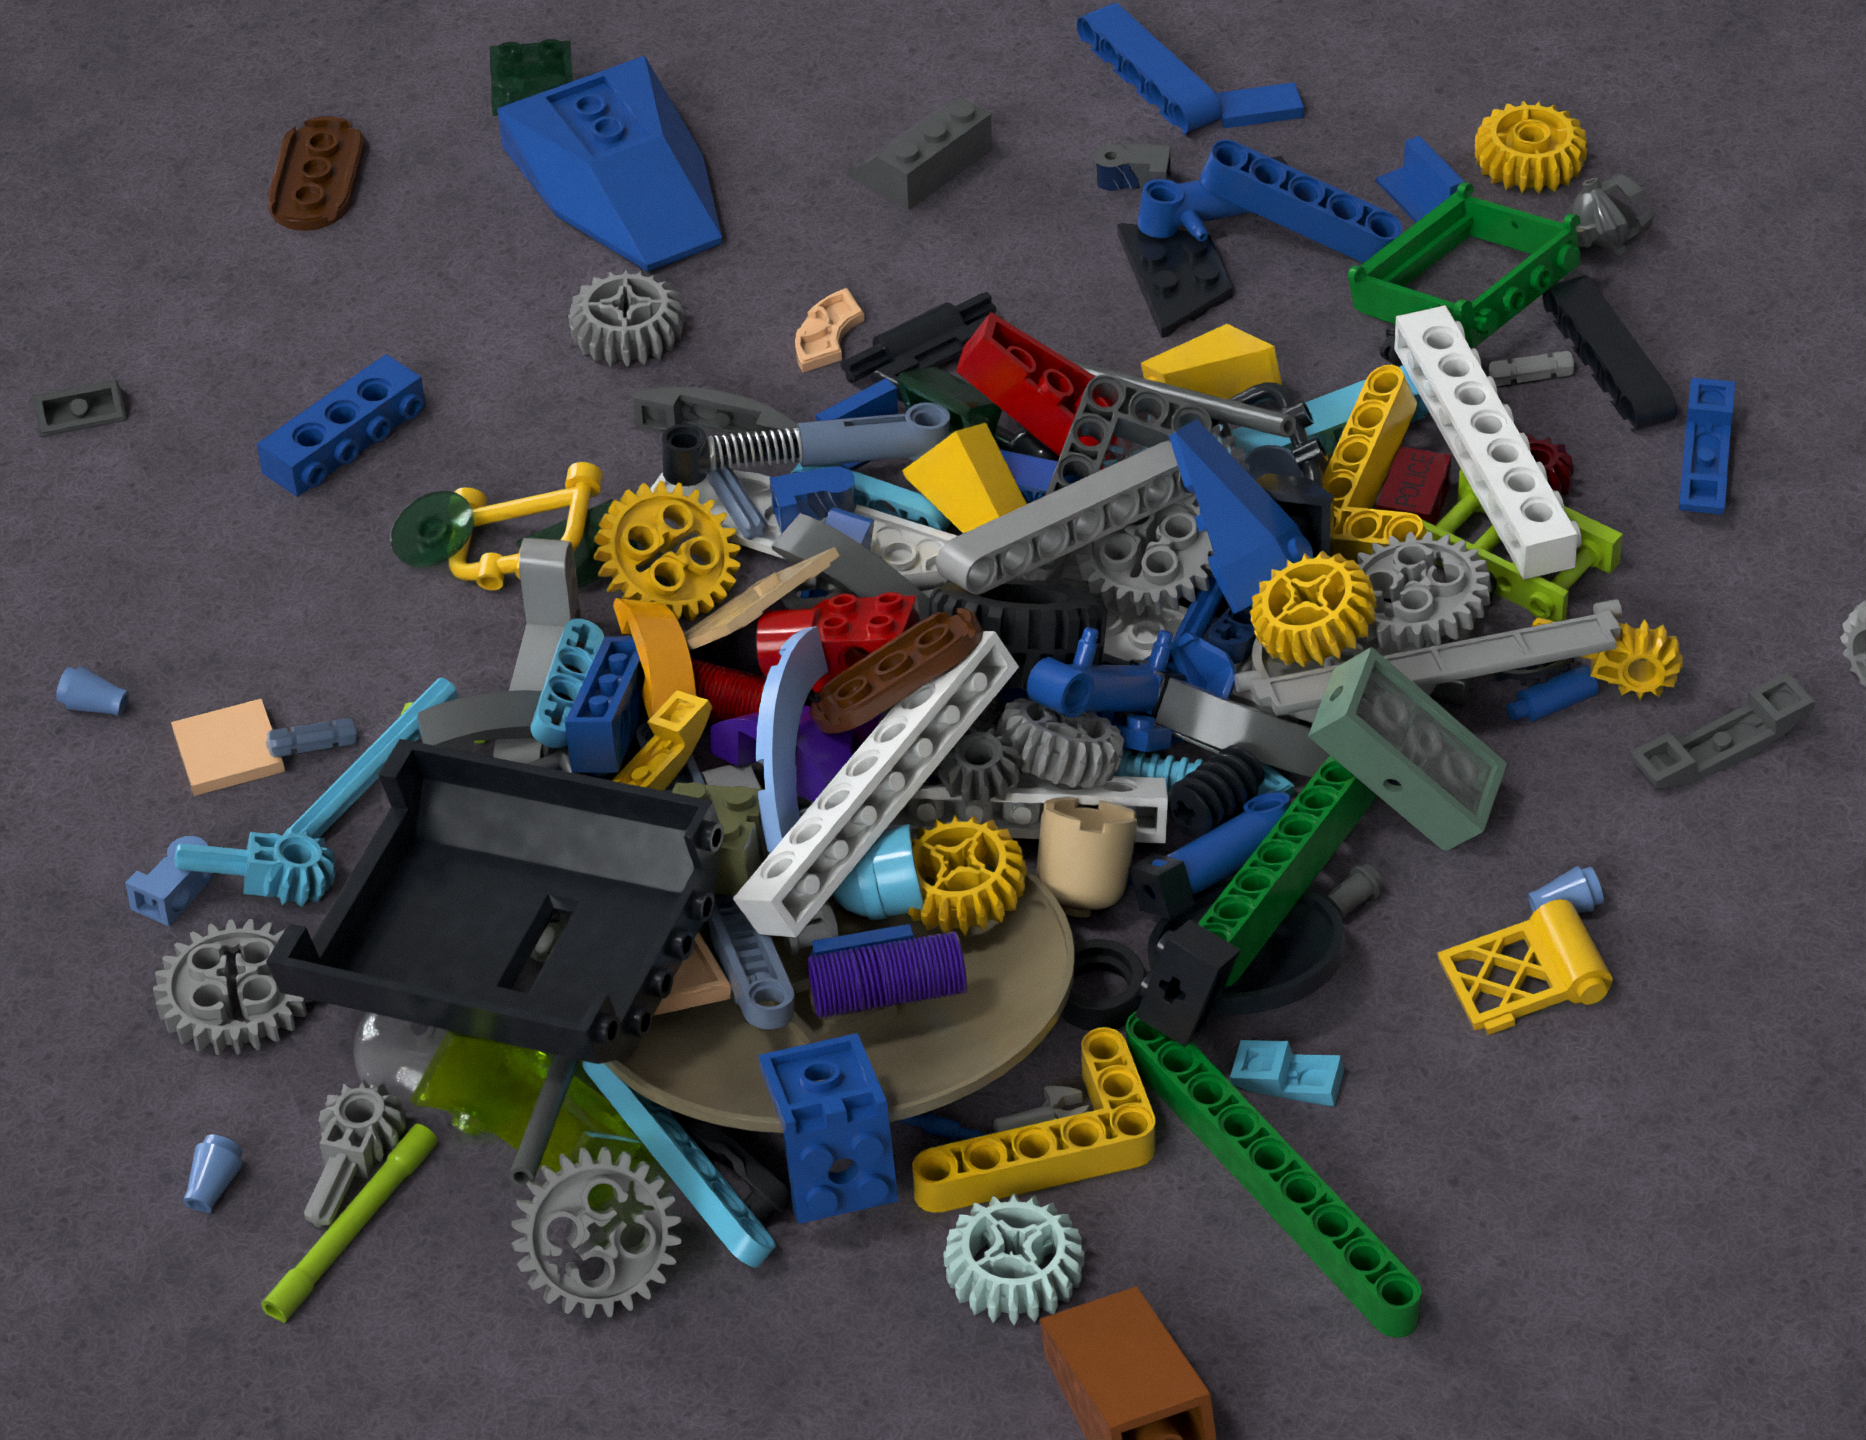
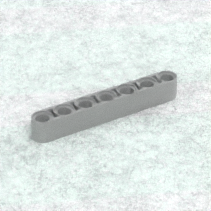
(1063, 521)

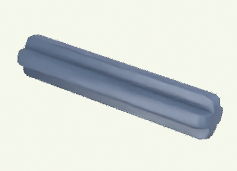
(737, 502)

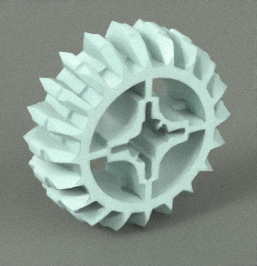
(1009, 1272)

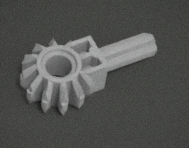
(351, 1143)

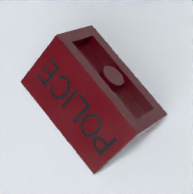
(1417, 483)

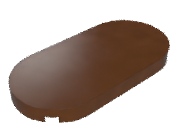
(315, 173)
(896, 670)

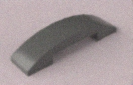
(708, 409)
(854, 571)
(481, 717)
(1227, 723)
(1730, 739)

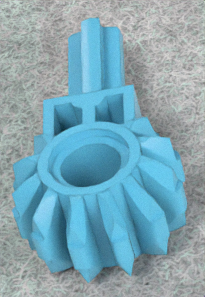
(272, 865)

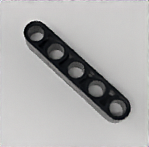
(1611, 353)

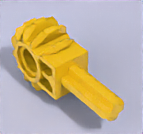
(1624, 668)

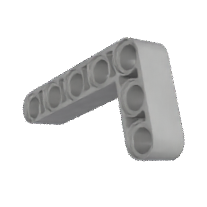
(549, 603)

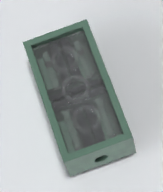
(1408, 749)

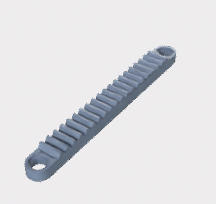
(746, 956)

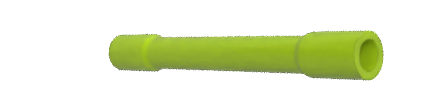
(300, 1280)

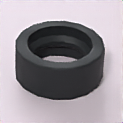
(1108, 1012)

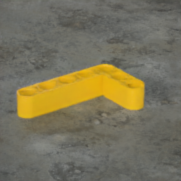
(1363, 463)
(1051, 1152)

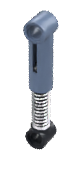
(691, 453)

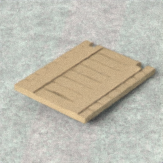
(756, 598)

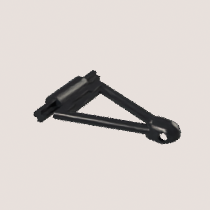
(928, 343)

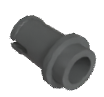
(1357, 888)

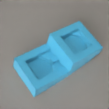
(1276, 1072)

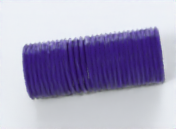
(904, 974)

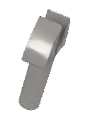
(1056, 1098)

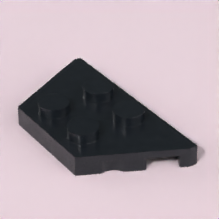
(1175, 275)

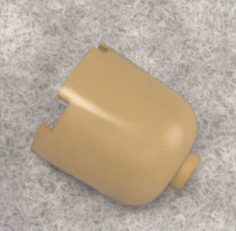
(1085, 853)

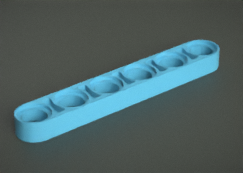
(687, 1168)

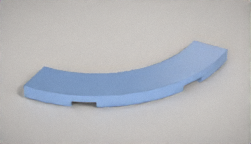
(777, 728)

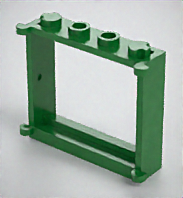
(1380, 281)

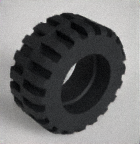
(1030, 619)

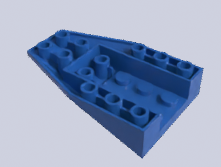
(616, 164)

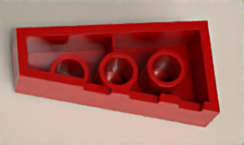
(1027, 381)

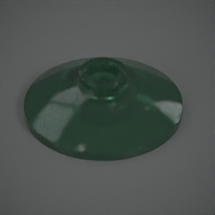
(432, 529)

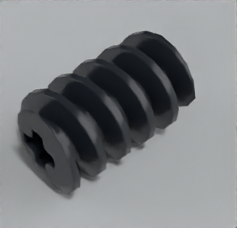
(1215, 791)

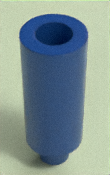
(1554, 695)

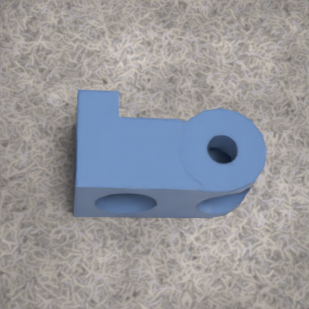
(166, 889)

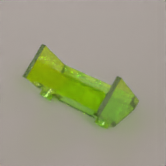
(495, 1090)

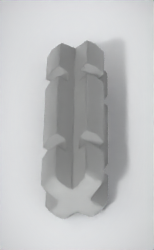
(1532, 368)

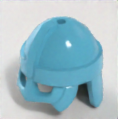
(883, 879)

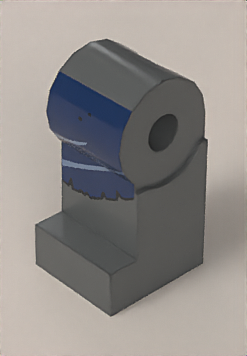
(1130, 165)

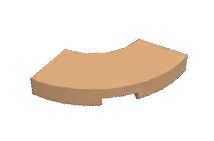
(822, 331)

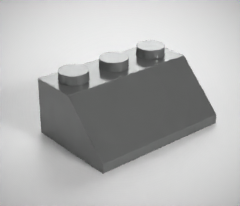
(928, 154)

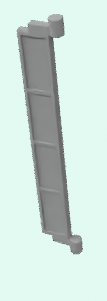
(1454, 660)

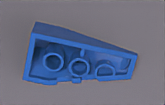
(1241, 519)

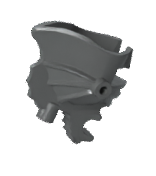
(1606, 220)

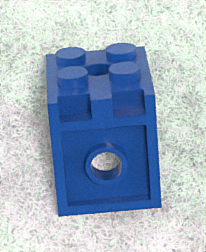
(829, 1123)

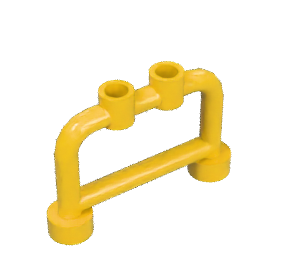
(581, 484)

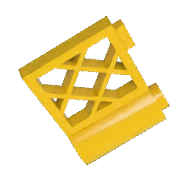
(1563, 959)

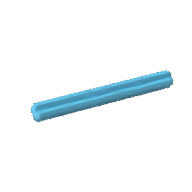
(369, 764)

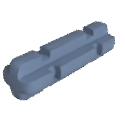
(311, 737)

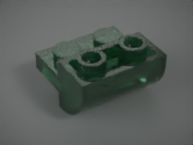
(528, 70)

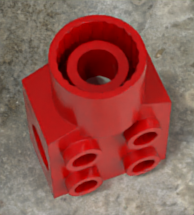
(846, 625)

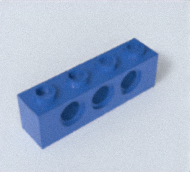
(341, 425)
(606, 709)

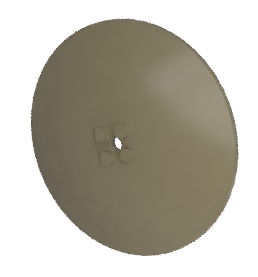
(921, 1052)

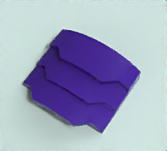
(817, 753)

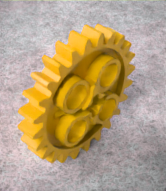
(642, 519)

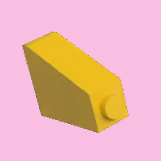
(1216, 363)
(966, 478)

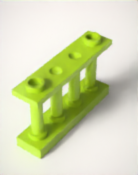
(1542, 598)

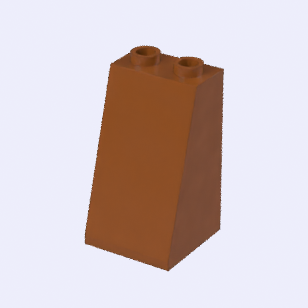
(1125, 1372)

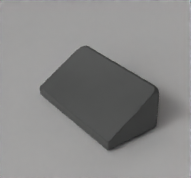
(79, 407)

